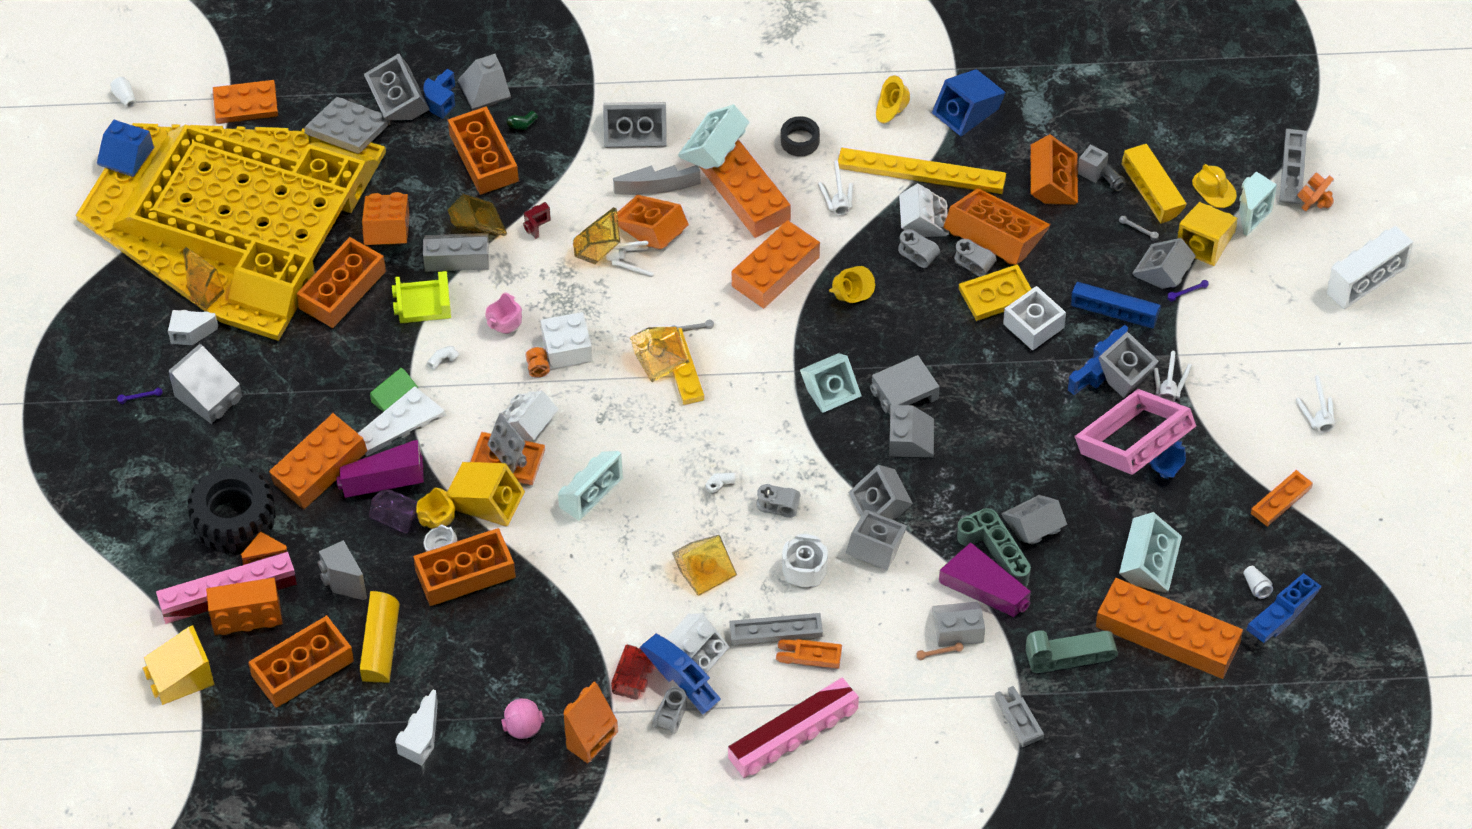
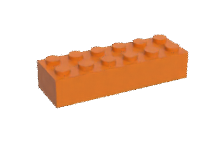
(749, 191)
(1169, 628)

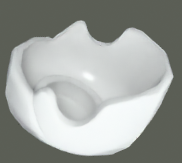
(439, 537)

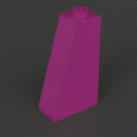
(383, 470)
(985, 581)

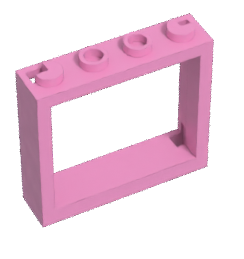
(1149, 446)

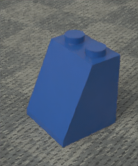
(967, 101)

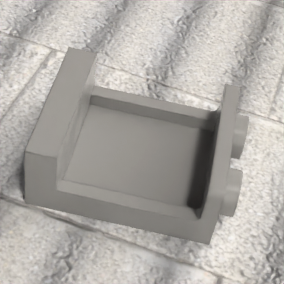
(904, 384)

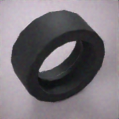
(800, 148)

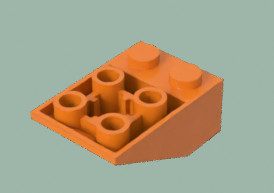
(589, 723)

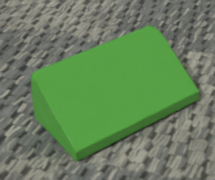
(392, 389)

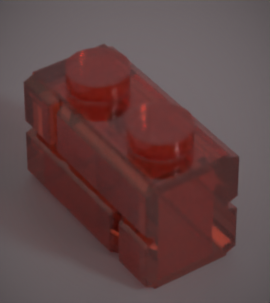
(631, 673)

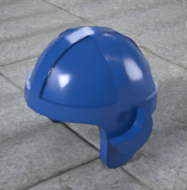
(1170, 460)

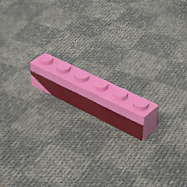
(191, 597)
(793, 728)

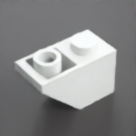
(191, 327)

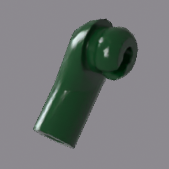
(521, 122)

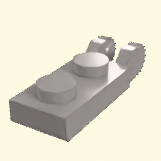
(1019, 717)

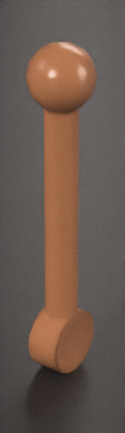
(921, 654)

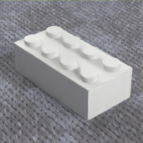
(1369, 267)

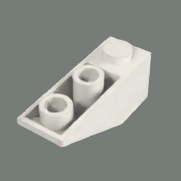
(419, 736)

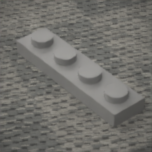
(776, 628)

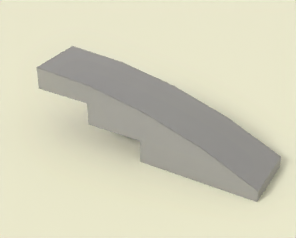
(1293, 165)
(651, 181)

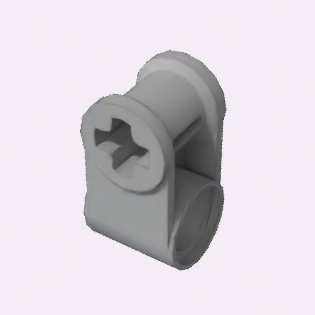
(919, 250)
(975, 259)
(779, 500)
(669, 713)

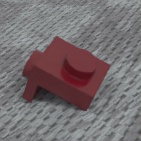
(536, 217)

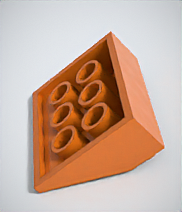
(995, 225)

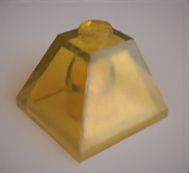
(476, 215)
(598, 238)
(202, 280)
(659, 350)
(704, 563)

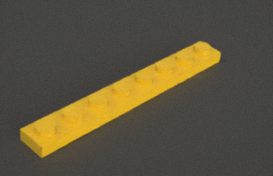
(921, 170)

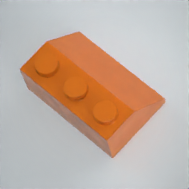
(1054, 172)

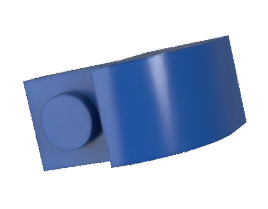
(438, 93)

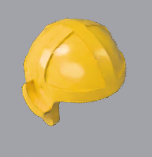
(435, 509)

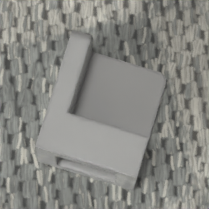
(1092, 163)

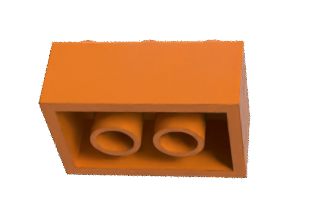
(385, 219)
(244, 606)

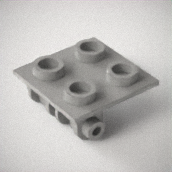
(507, 444)

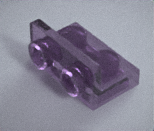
(393, 510)

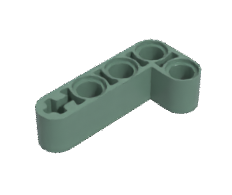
(998, 548)
(1068, 652)

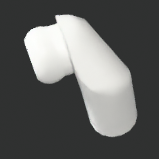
(441, 354)
(718, 480)

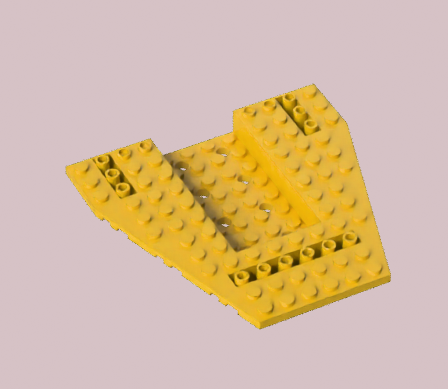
(255, 263)

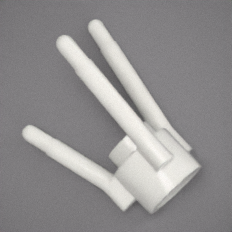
(840, 203)
(619, 253)
(1168, 389)
(1324, 418)

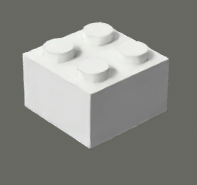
(1034, 318)
(566, 340)

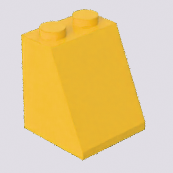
(1207, 232)
(486, 491)
(178, 667)

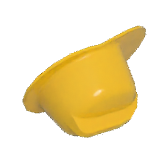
(893, 99)
(1214, 187)
(853, 284)

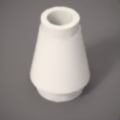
(122, 90)
(1258, 583)

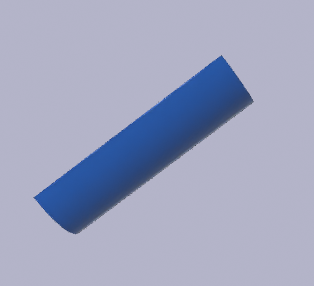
(1115, 305)

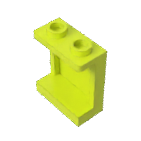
(422, 300)

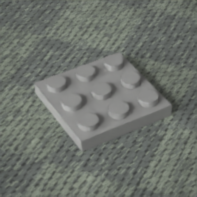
(347, 125)

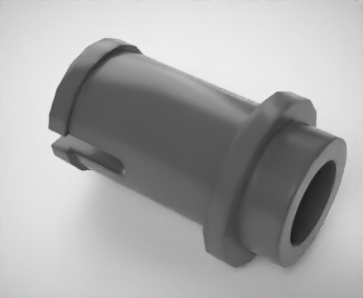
(1116, 182)

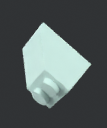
(1256, 201)
(831, 382)

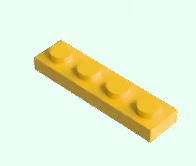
(687, 379)

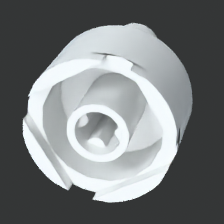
(804, 561)

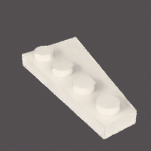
(399, 419)

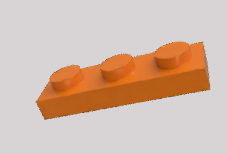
(1281, 498)

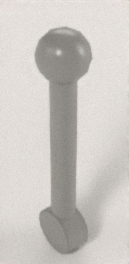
(1153, 235)
(709, 324)

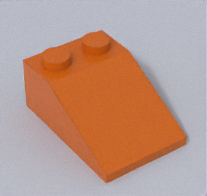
(652, 220)

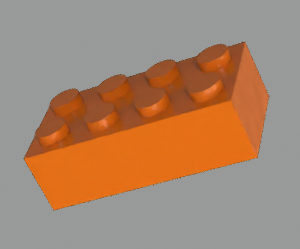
(483, 150)
(775, 264)
(341, 282)
(317, 461)
(464, 566)
(301, 661)

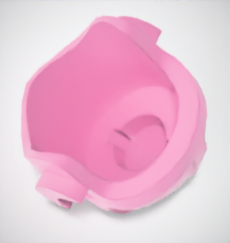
(504, 314)
(522, 719)

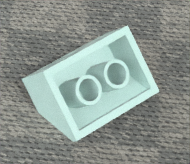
(715, 137)
(591, 484)
(1150, 553)

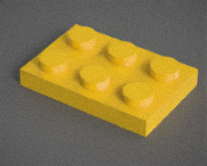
(994, 291)

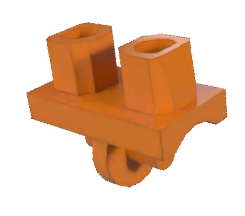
(1309, 196)

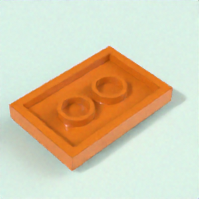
(245, 101)
(533, 452)

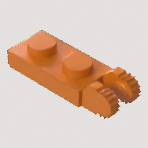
(810, 653)

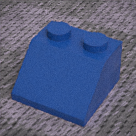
(124, 148)

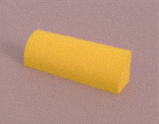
(1153, 183)
(379, 637)

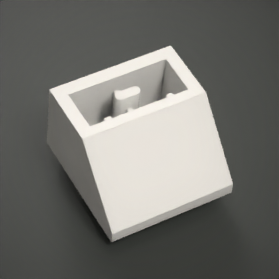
(923, 212)
(530, 413)
(699, 640)

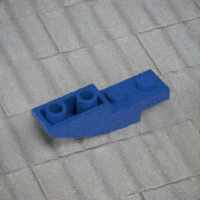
(1092, 371)
(1284, 609)
(681, 668)

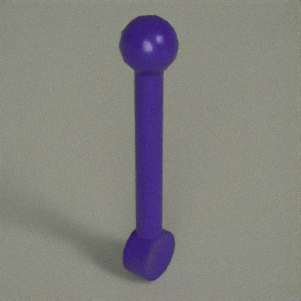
(1172, 296)
(122, 398)

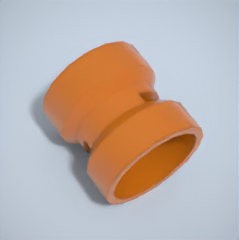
(537, 362)

